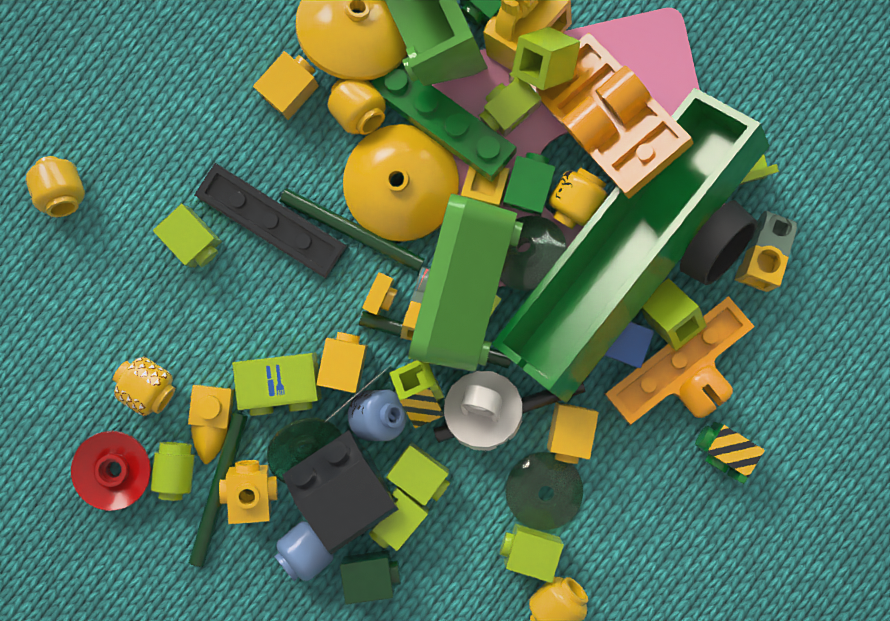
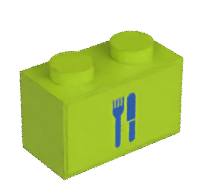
(277, 382)

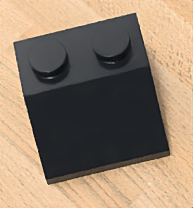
(340, 492)

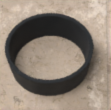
(718, 243)

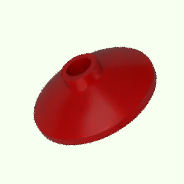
(93, 476)

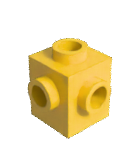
(247, 505)

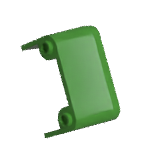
(436, 40)
(463, 284)

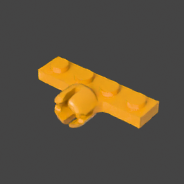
(685, 370)

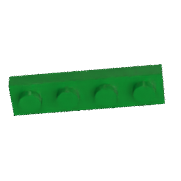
(446, 122)

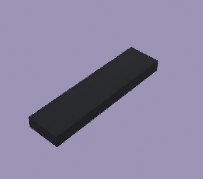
(270, 220)

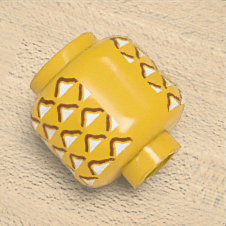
(143, 386)

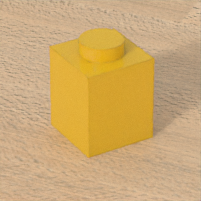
(287, 84)
(342, 363)
(572, 432)

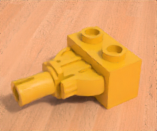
(520, 18)

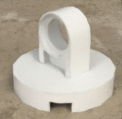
(483, 410)

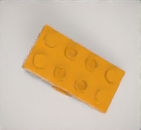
(615, 119)

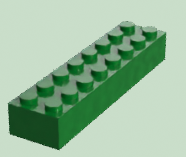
(630, 249)

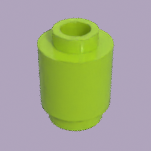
(172, 470)

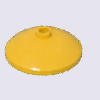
(349, 42)
(417, 204)

